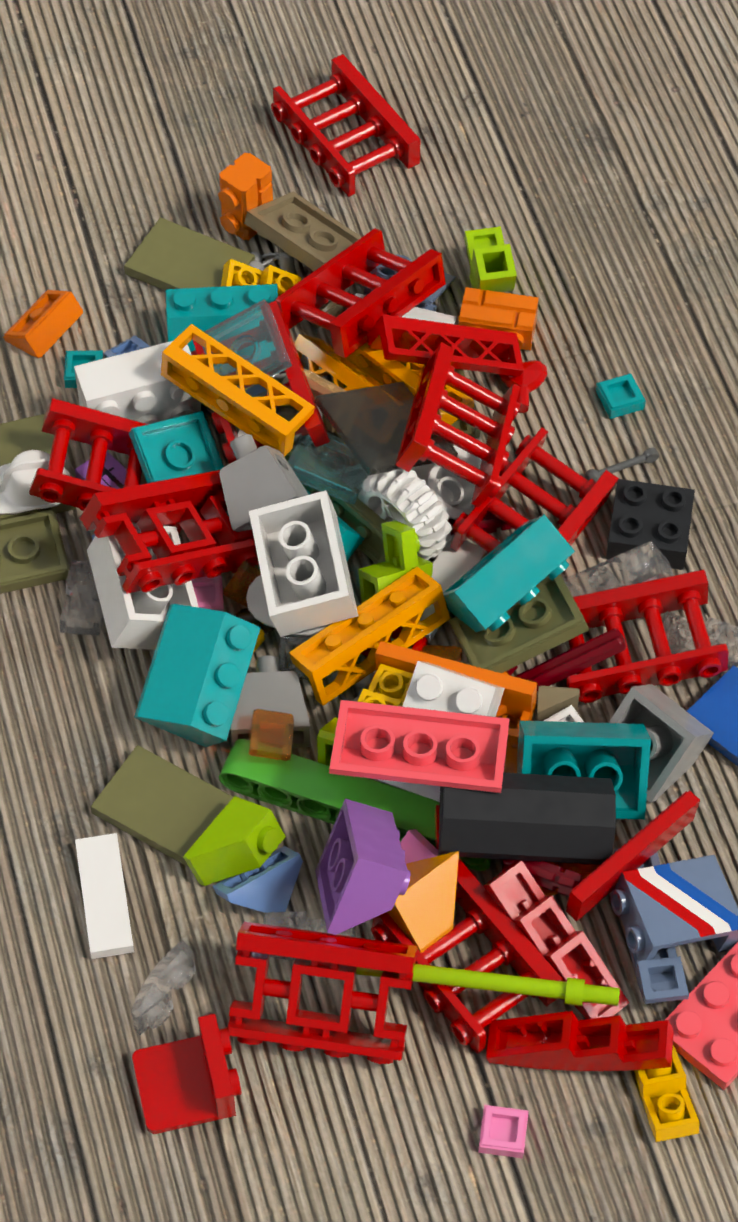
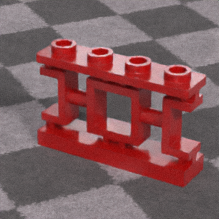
(165, 504)
(325, 957)

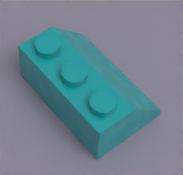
(211, 305)
(509, 575)
(197, 673)
(591, 751)

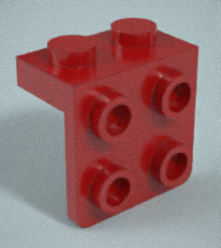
(187, 1079)

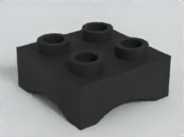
(653, 514)

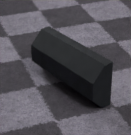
(531, 820)

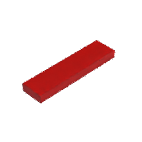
(632, 854)

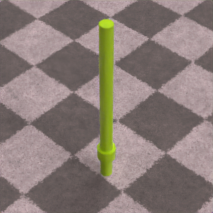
(572, 991)

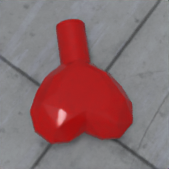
(531, 379)

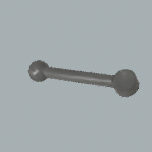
(649, 456)

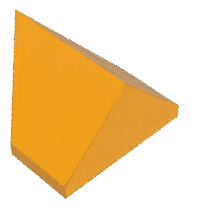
(429, 903)

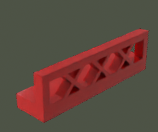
(474, 347)

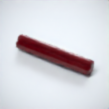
(576, 659)

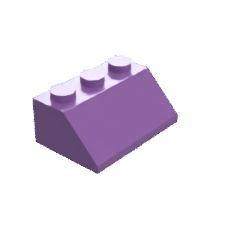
(360, 867)

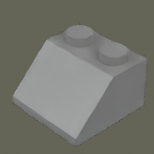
(674, 735)

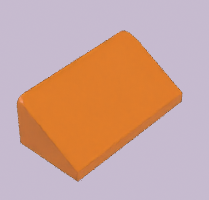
(44, 322)

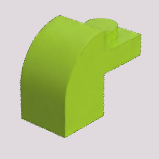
(490, 260)
(400, 557)

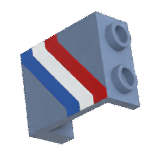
(676, 906)

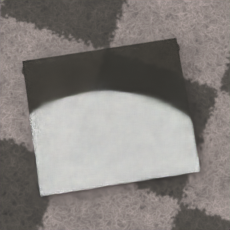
(374, 424)

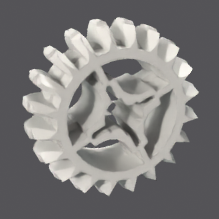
(409, 500)

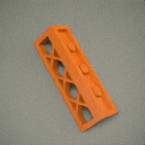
(518, 696)

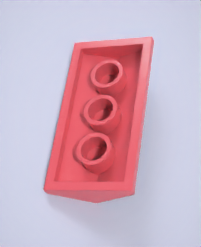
(420, 746)

